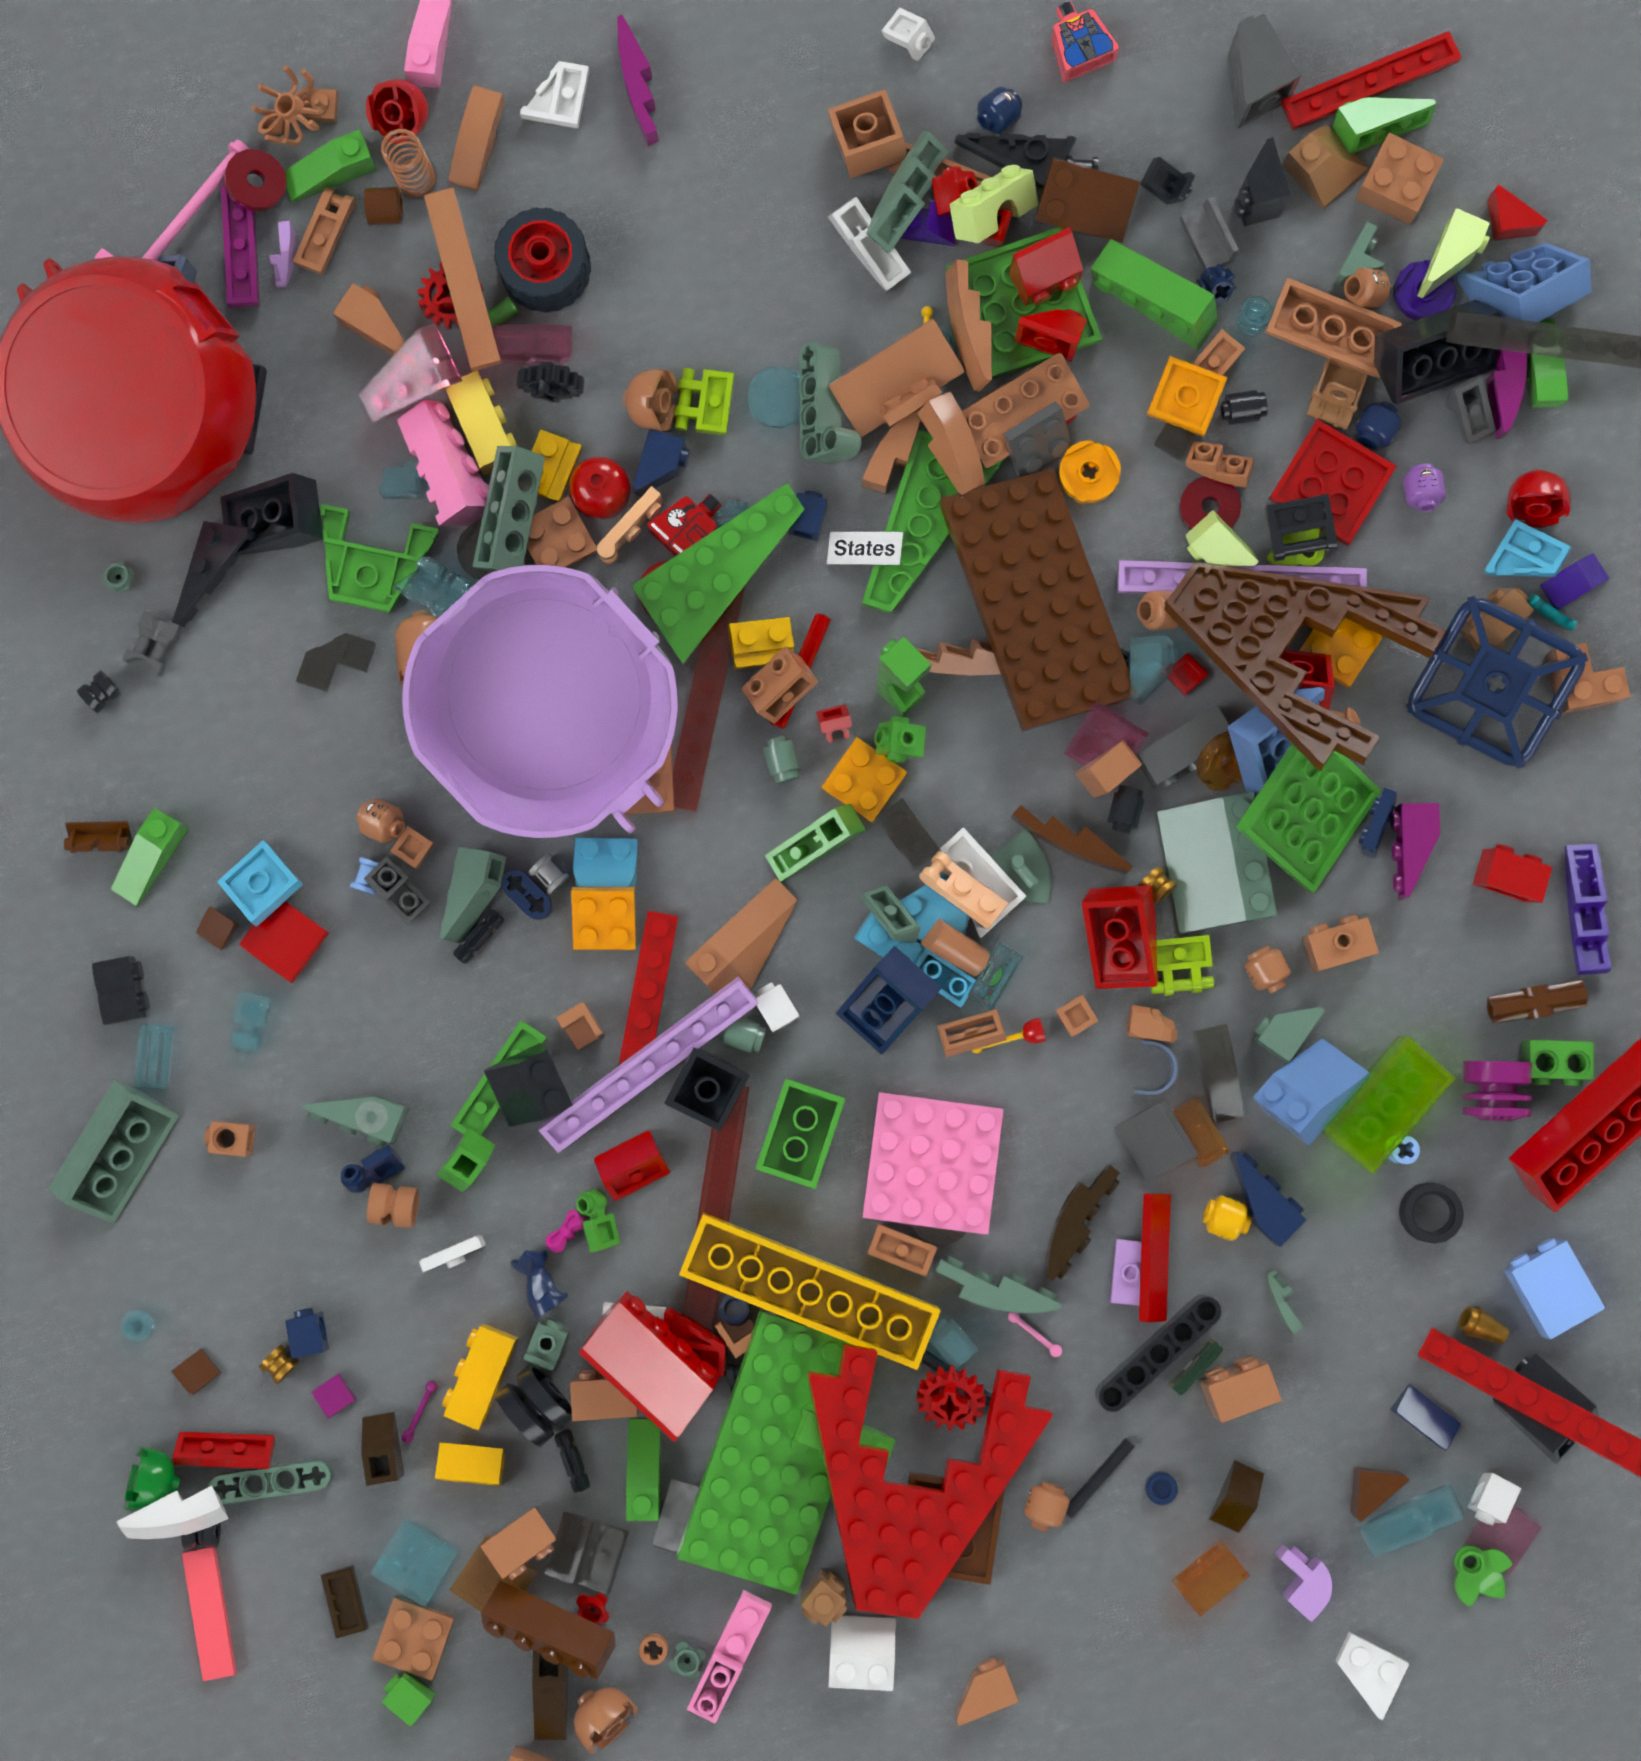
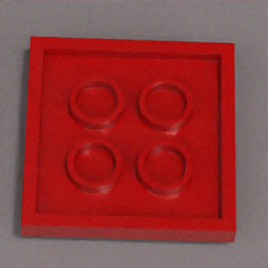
(1337, 467)

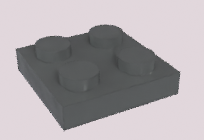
(1038, 440)

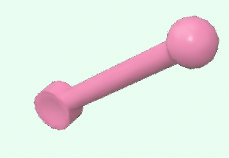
(1054, 1349)

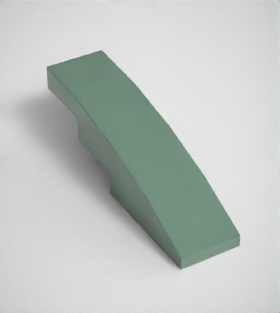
(904, 193)

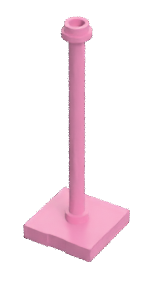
(190, 208)

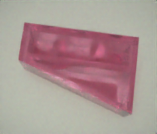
(412, 375)

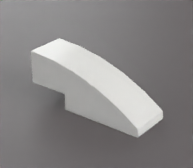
(852, 224)
(174, 1516)

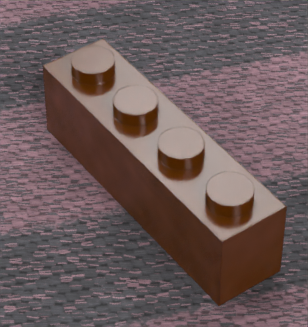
(548, 1630)

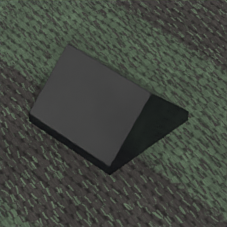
(707, 1088)

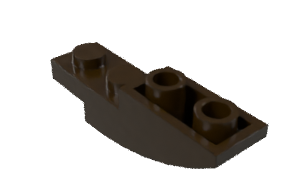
(1068, 1231)

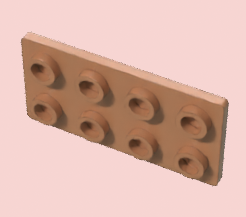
(897, 379)
(1020, 400)

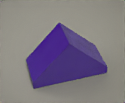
(1574, 581)

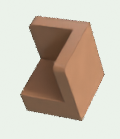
(580, 1025)
(736, 1337)

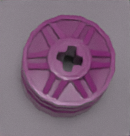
(1497, 1089)

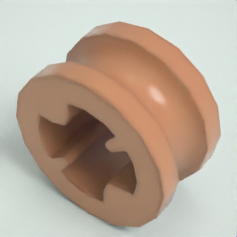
(660, 1642)

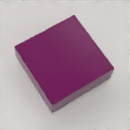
(333, 1395)

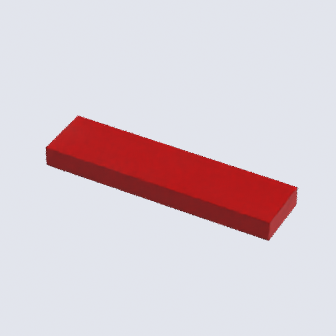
(1154, 1257)

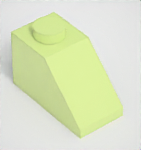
(1218, 543)

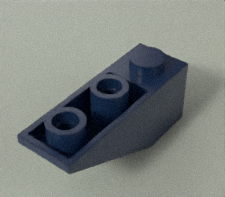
(1268, 1208)

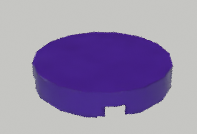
(1408, 286)

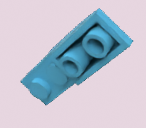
(952, 980)

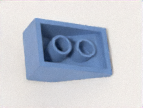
(1311, 1090)

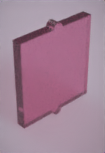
(1509, 1537)

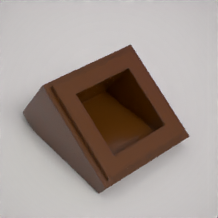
(217, 927)
(196, 1372)

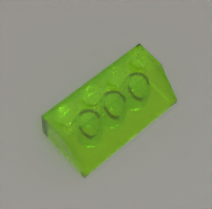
(1389, 1103)

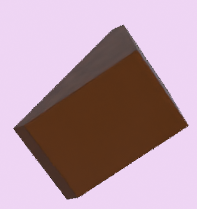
(1372, 1489)

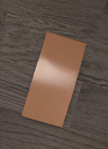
(1212, 463)

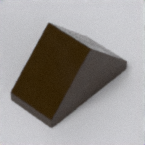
(1237, 1497)

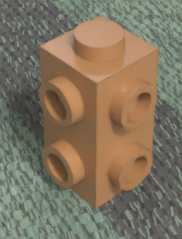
(1496, 630)
(824, 1598)

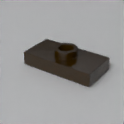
(344, 1601)

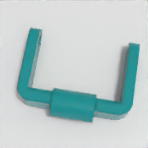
(1551, 613)

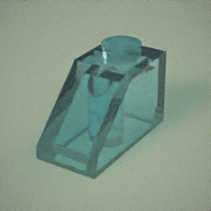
(1150, 665)

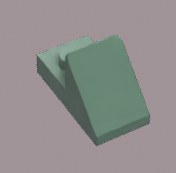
(1359, 255)

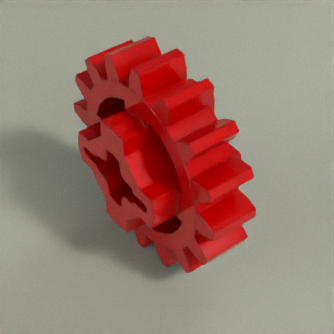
(441, 303)
(963, 1405)

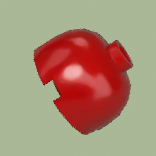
(397, 106)
(599, 488)
(1538, 499)

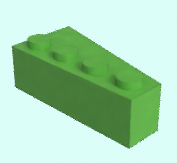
(1156, 293)

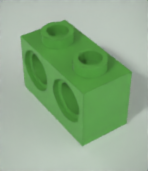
(1557, 1055)

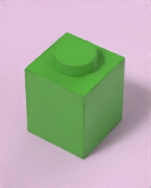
(407, 1697)

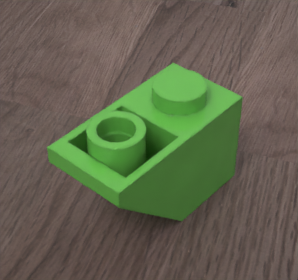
(466, 1160)

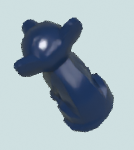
(540, 1288)

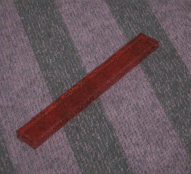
(703, 709)
(717, 1201)

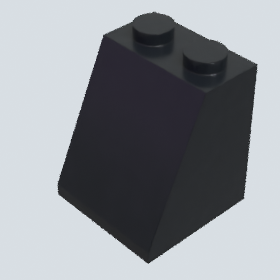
(1547, 1440)

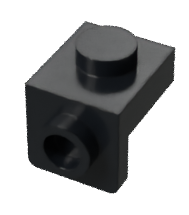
(1167, 182)

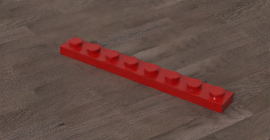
(1533, 1401)

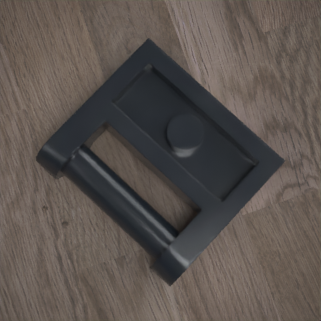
(1299, 517)

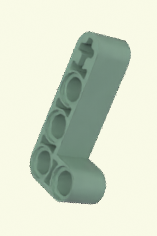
(820, 412)

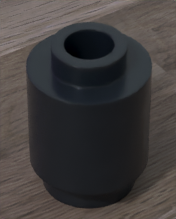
(1244, 407)
(1126, 809)

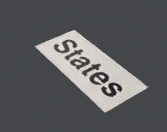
(865, 548)

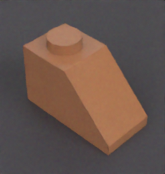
(986, 1691)

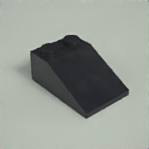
(279, 512)

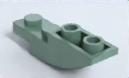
(1009, 1294)

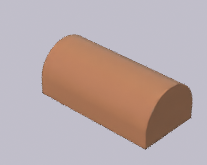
(956, 948)

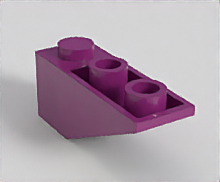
(1416, 835)

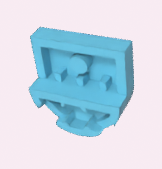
(605, 862)
(927, 906)

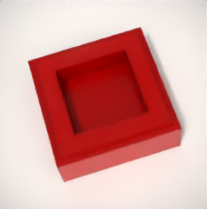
(1187, 674)

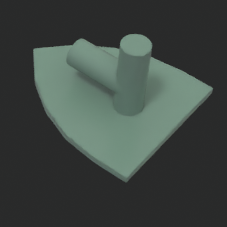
(1026, 866)

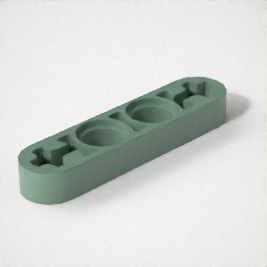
(271, 1486)

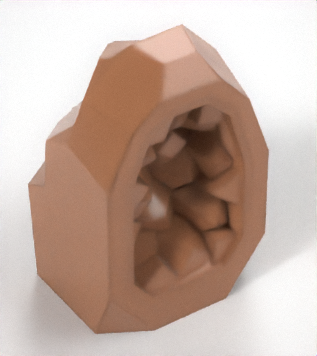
(1150, 1025)

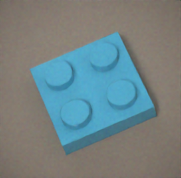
(259, 883)

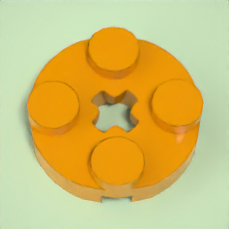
(1083, 488)

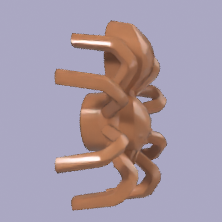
(288, 108)

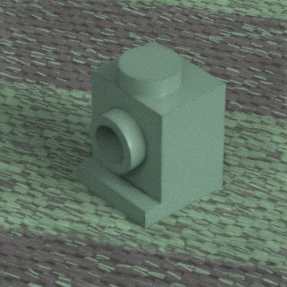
(547, 1357)

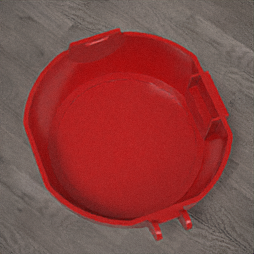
(124, 389)

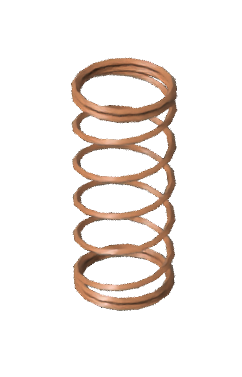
(408, 164)

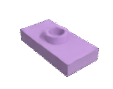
(1126, 1272)

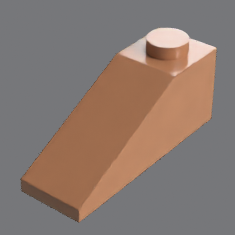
(366, 316)

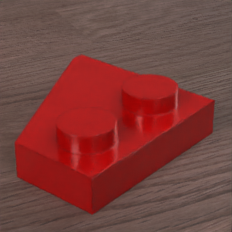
(703, 1342)

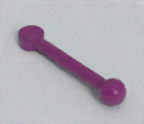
(408, 1434)

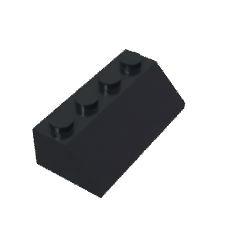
(1419, 360)

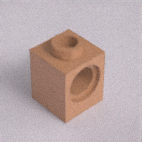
(243, 1142)

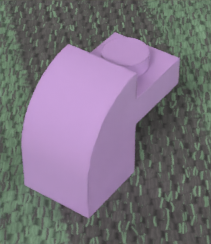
(1311, 1587)

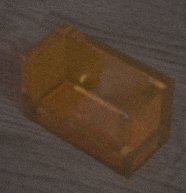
(1200, 1132)
(1210, 1578)

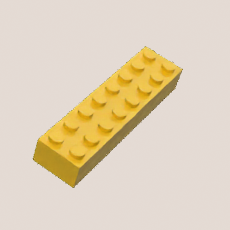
(809, 1291)

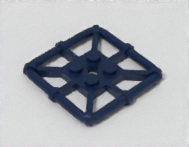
(1515, 674)

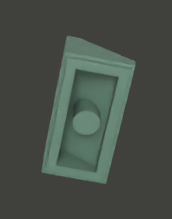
(891, 914)

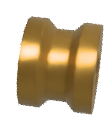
(1160, 884)
(279, 1364)

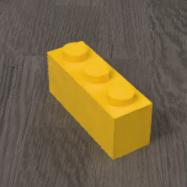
(479, 1376)

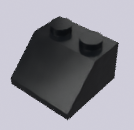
(1264, 188)
(528, 1086)

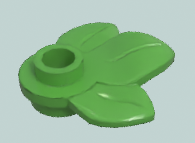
(1482, 1576)

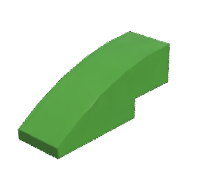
(1546, 379)

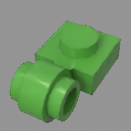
(601, 1228)

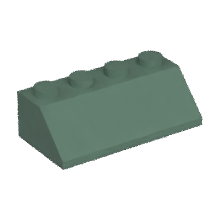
(113, 1152)

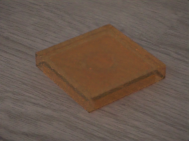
(480, 1579)

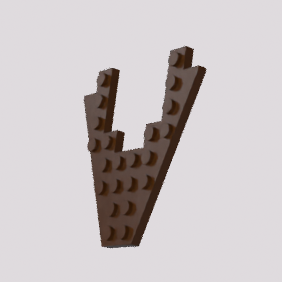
(1253, 616)

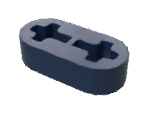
(532, 889)

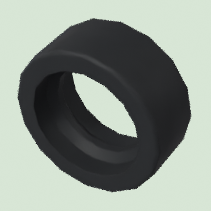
(1455, 1216)

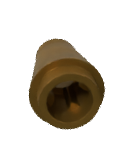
(1481, 1325)

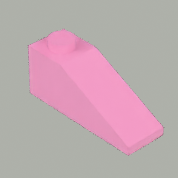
(428, 43)

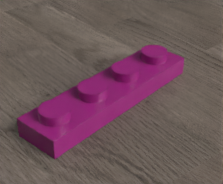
(240, 253)

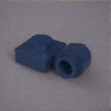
(377, 1167)

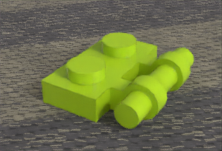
(714, 401)
(1183, 954)

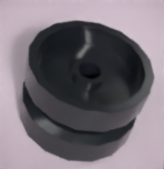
(534, 1405)

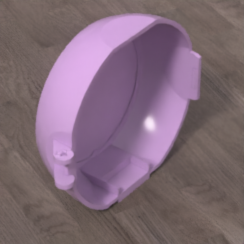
(541, 702)

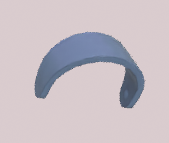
(1174, 1069)

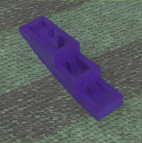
(1586, 909)

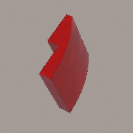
(285, 941)

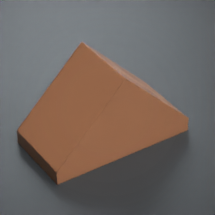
(1108, 769)

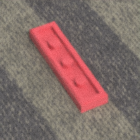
(209, 1613)

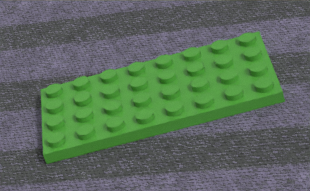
(760, 1486)

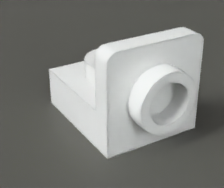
(909, 32)

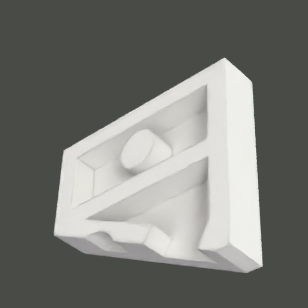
(559, 97)

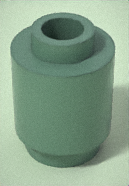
(781, 760)
(743, 1035)

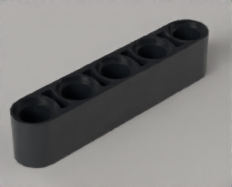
(1173, 1346)

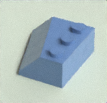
(1530, 283)
(1261, 744)

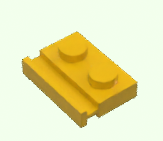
(558, 465)
(758, 641)

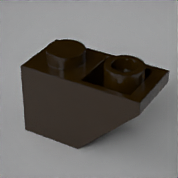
(381, 1449)

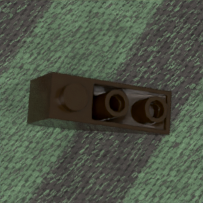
(549, 1699)

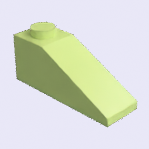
(1458, 244)

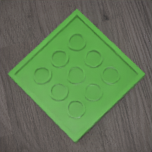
(1004, 307)
(1308, 814)

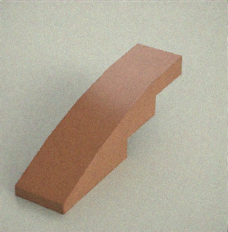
(970, 332)
(962, 661)

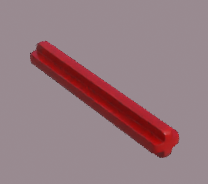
(808, 653)

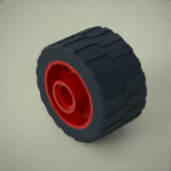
(542, 259)

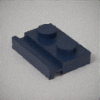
(1381, 812)

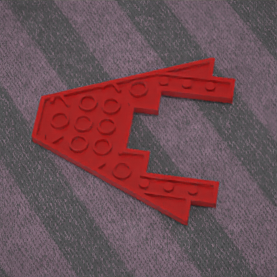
(905, 1536)

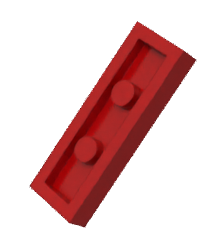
(223, 1450)

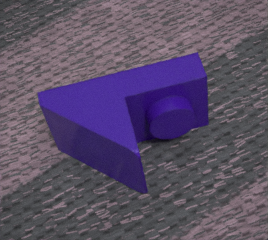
(931, 228)

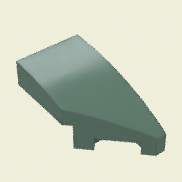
(1279, 1292)

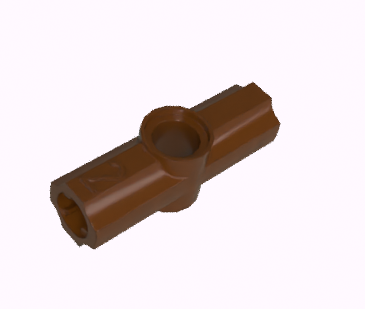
(1537, 1001)

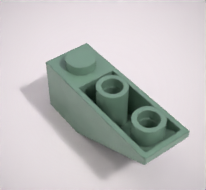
(472, 887)
(344, 1113)

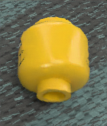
(1226, 1217)

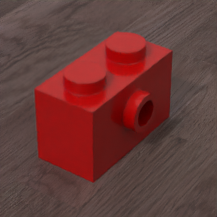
(1512, 874)

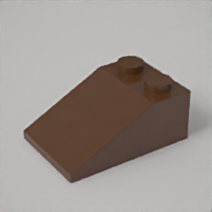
(1086, 200)

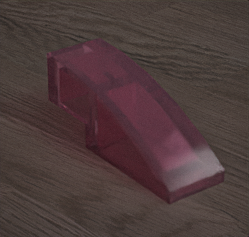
(533, 342)

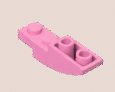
(729, 1656)

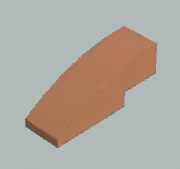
(476, 137)
(953, 442)
(892, 452)

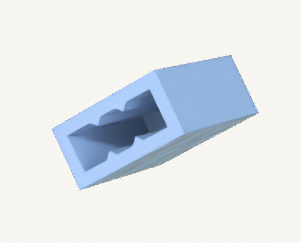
(1553, 1288)

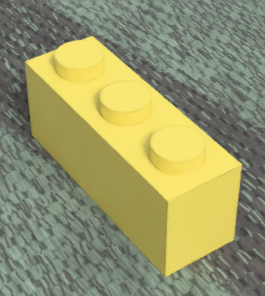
(480, 418)

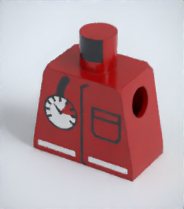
(684, 523)

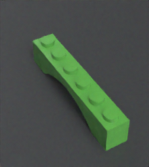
(899, 674)

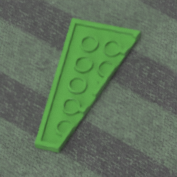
(920, 520)
(703, 580)

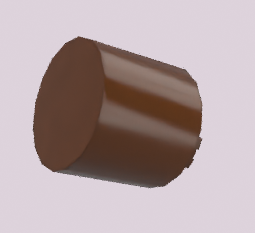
(383, 206)

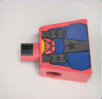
(1081, 42)

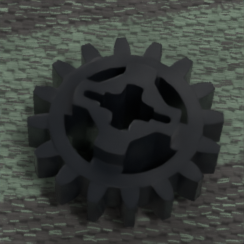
(550, 382)

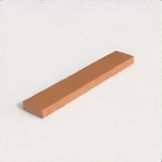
(462, 279)

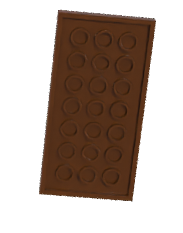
(1037, 598)

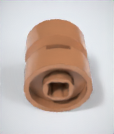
(393, 1205)

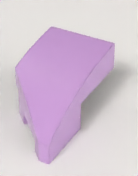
(283, 262)

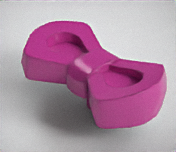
(557, 1240)

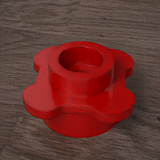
(596, 1616)

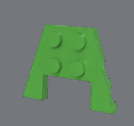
(367, 574)

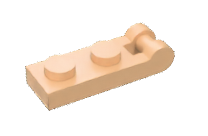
(629, 526)
(963, 890)

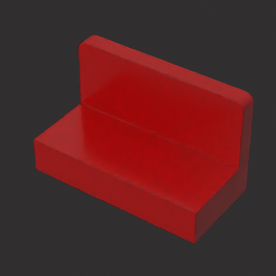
(631, 1165)

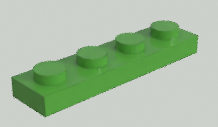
(482, 1104)

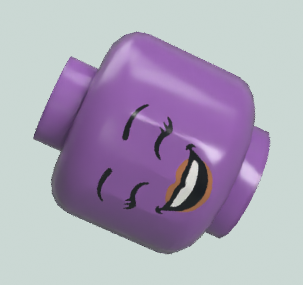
(1424, 487)

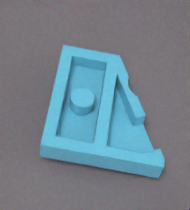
(1527, 553)

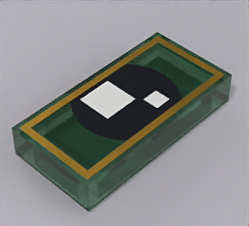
(1196, 1367)

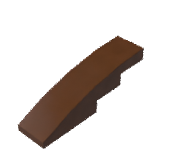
(1083, 846)

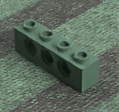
(508, 509)

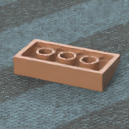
(1328, 326)

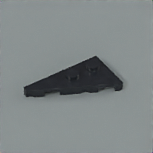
(1018, 149)
(209, 564)

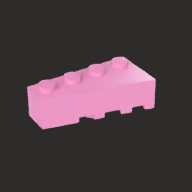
(444, 464)

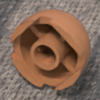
(651, 399)
(602, 1717)

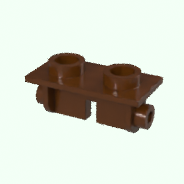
(100, 835)

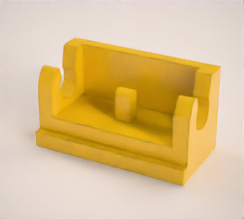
(470, 1464)

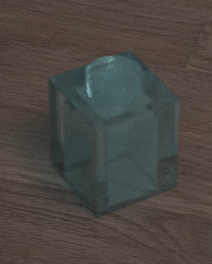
(952, 1342)

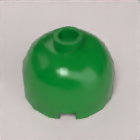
(150, 1480)

